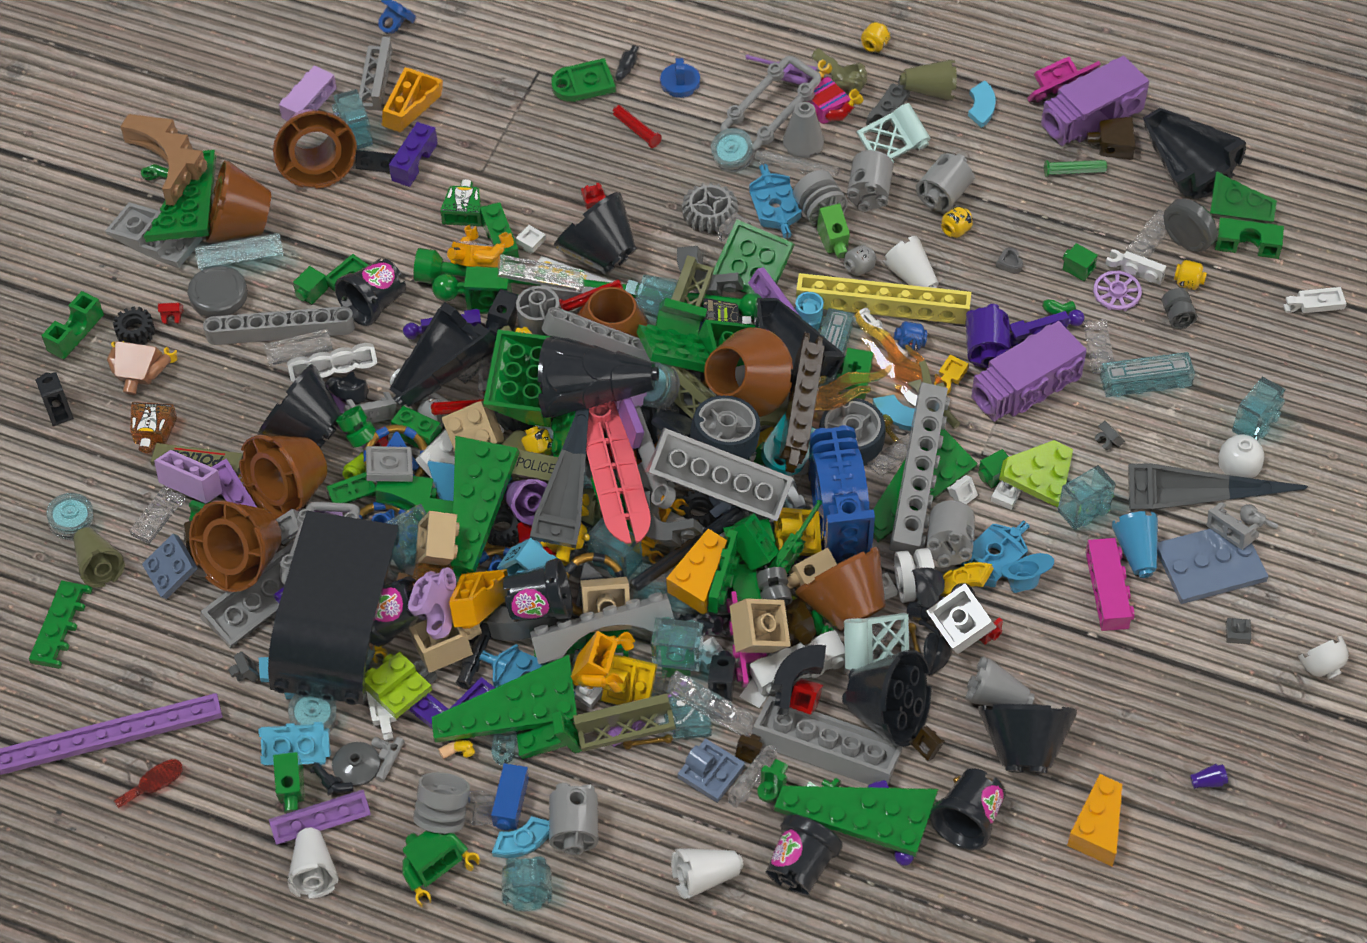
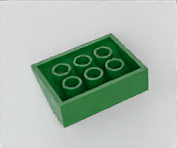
(514, 377)

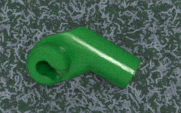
(154, 171)
(1054, 307)
(819, 627)

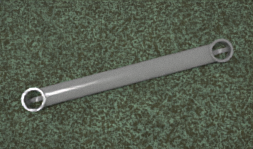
(658, 484)

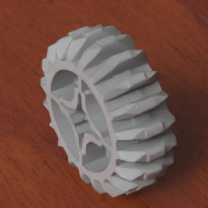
(708, 206)

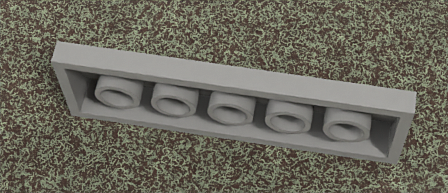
(719, 474)
(241, 612)
(828, 743)

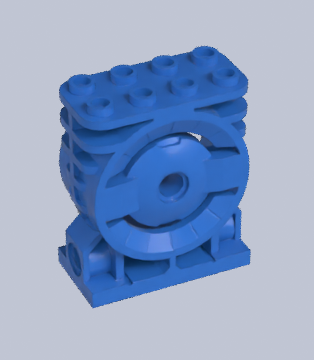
(840, 483)

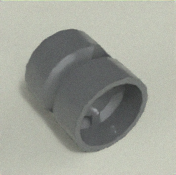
(1179, 308)
(773, 584)

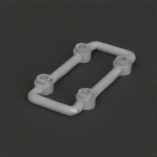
(775, 73)
(350, 509)

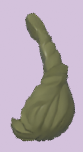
(846, 77)

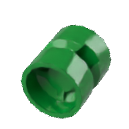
(357, 428)

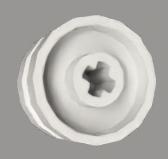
(903, 571)

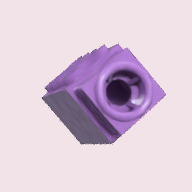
(1104, 94)
(1029, 372)

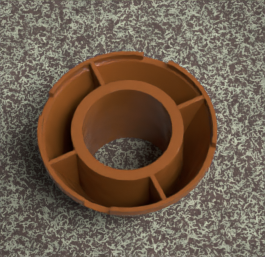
(318, 165)
(238, 206)
(617, 306)
(766, 369)
(282, 471)
(233, 543)
(847, 589)

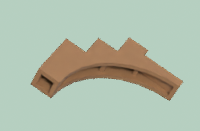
(175, 149)

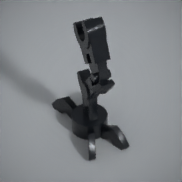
(712, 623)

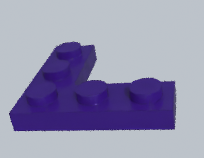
(429, 706)

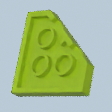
(1039, 471)

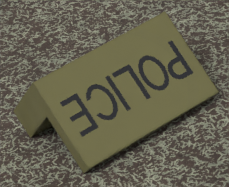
(533, 466)

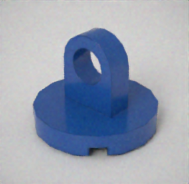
(397, 13)
(680, 79)

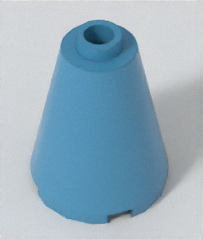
(1138, 539)

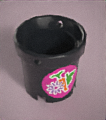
(370, 290)
(539, 593)
(393, 612)
(968, 810)
(802, 853)

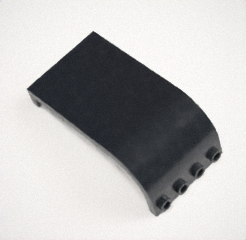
(330, 607)

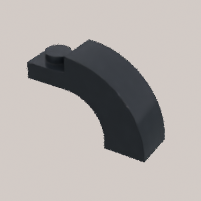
(799, 663)

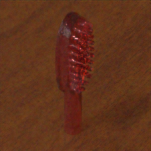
(153, 780)

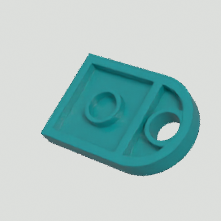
(772, 448)

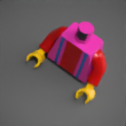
(830, 100)

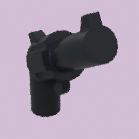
(331, 783)

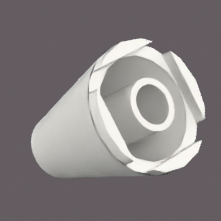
(911, 263)
(311, 866)
(703, 869)

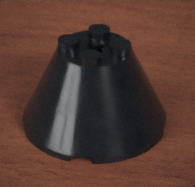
(601, 237)
(305, 411)
(891, 696)
(1027, 734)

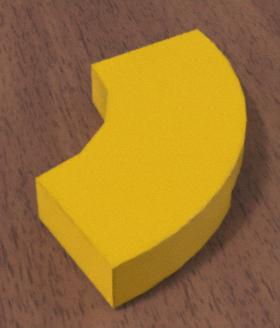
(972, 574)

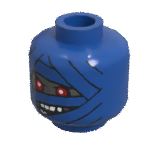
(911, 334)

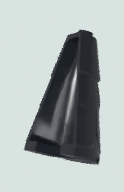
(1193, 151)
(790, 328)
(441, 355)
(587, 375)

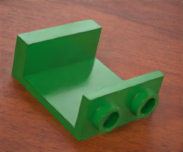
(680, 316)

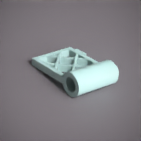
(908, 128)
(859, 639)

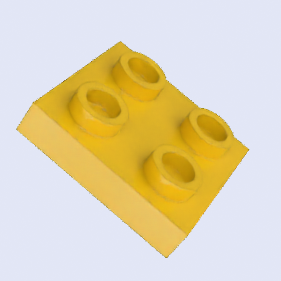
(790, 522)
(637, 679)

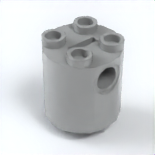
(870, 180)
(945, 182)
(533, 306)
(951, 533)
(573, 818)

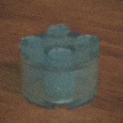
(526, 883)

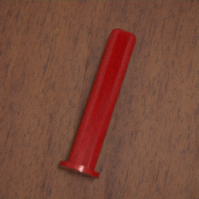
(637, 126)
(581, 299)
(449, 407)

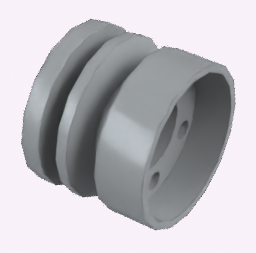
(818, 191)
(441, 802)

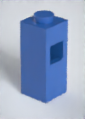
(510, 797)

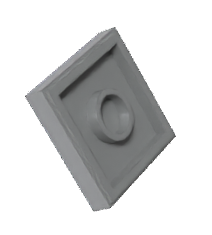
(389, 464)

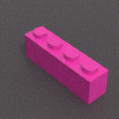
(1108, 584)

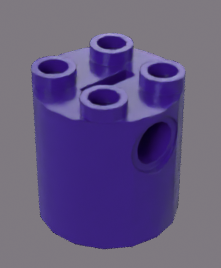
(987, 334)

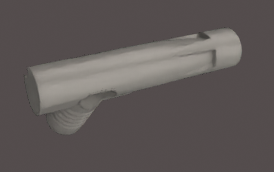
(387, 755)

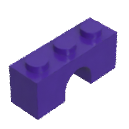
(405, 164)

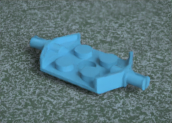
(772, 189)
(1007, 541)
(510, 664)

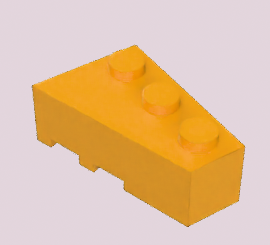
(410, 98)
(696, 571)
(477, 597)
(1098, 822)

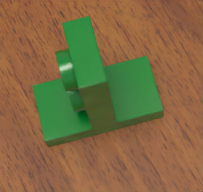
(549, 737)

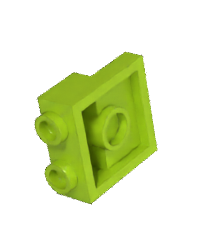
(396, 684)

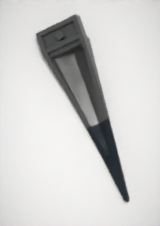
(1164, 486)
(560, 508)

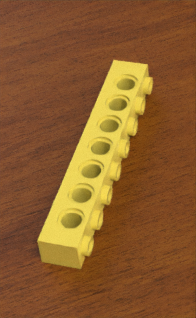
(888, 298)

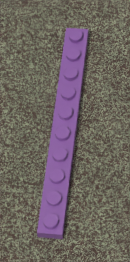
(109, 733)

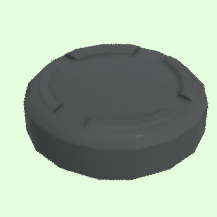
(1190, 225)
(217, 291)

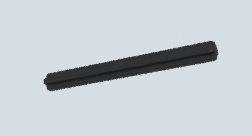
(678, 554)

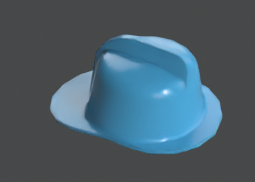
(1026, 572)

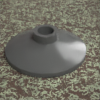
(356, 772)

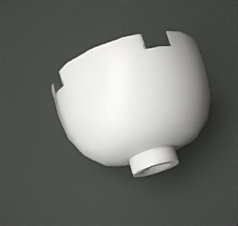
(1241, 456)
(1326, 658)

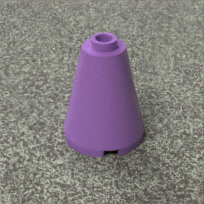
(524, 498)

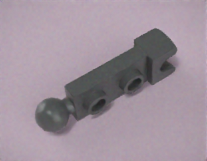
(891, 100)

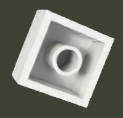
(961, 619)

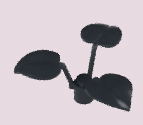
(929, 586)

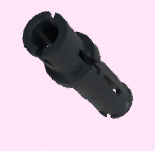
(472, 663)

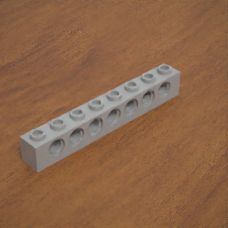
(927, 397)

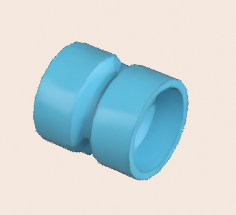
(810, 308)

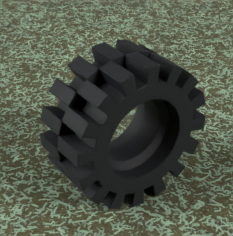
(134, 317)
(698, 500)
(509, 535)

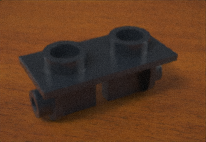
(373, 160)

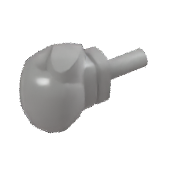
(1251, 515)

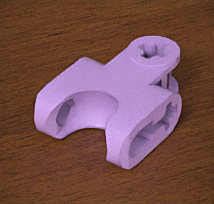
(432, 597)

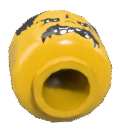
(956, 222)
(537, 441)

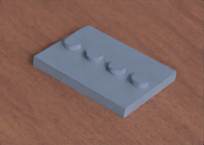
(1208, 565)

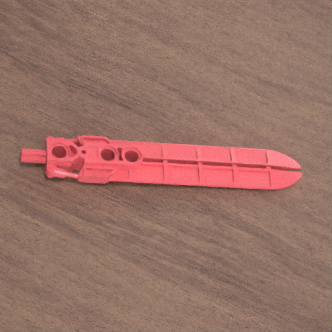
(607, 419)

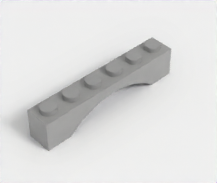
(554, 641)

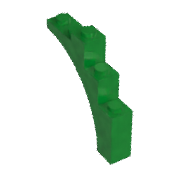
(410, 494)

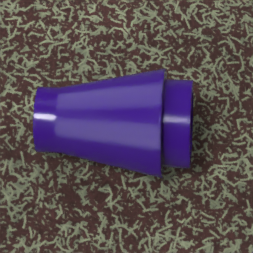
(1210, 777)

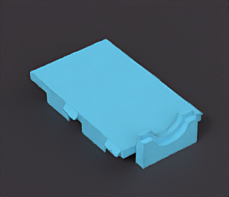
(308, 740)

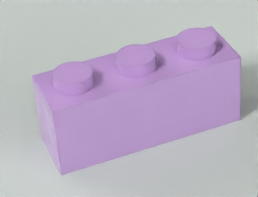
(308, 93)
(188, 476)

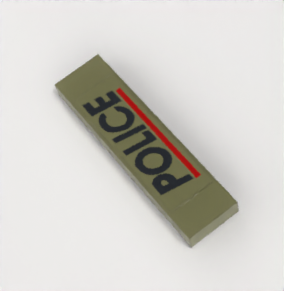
(204, 456)

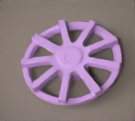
(1117, 290)

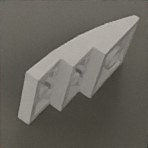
(131, 227)

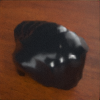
(348, 388)

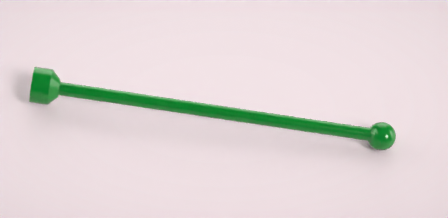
(430, 264)

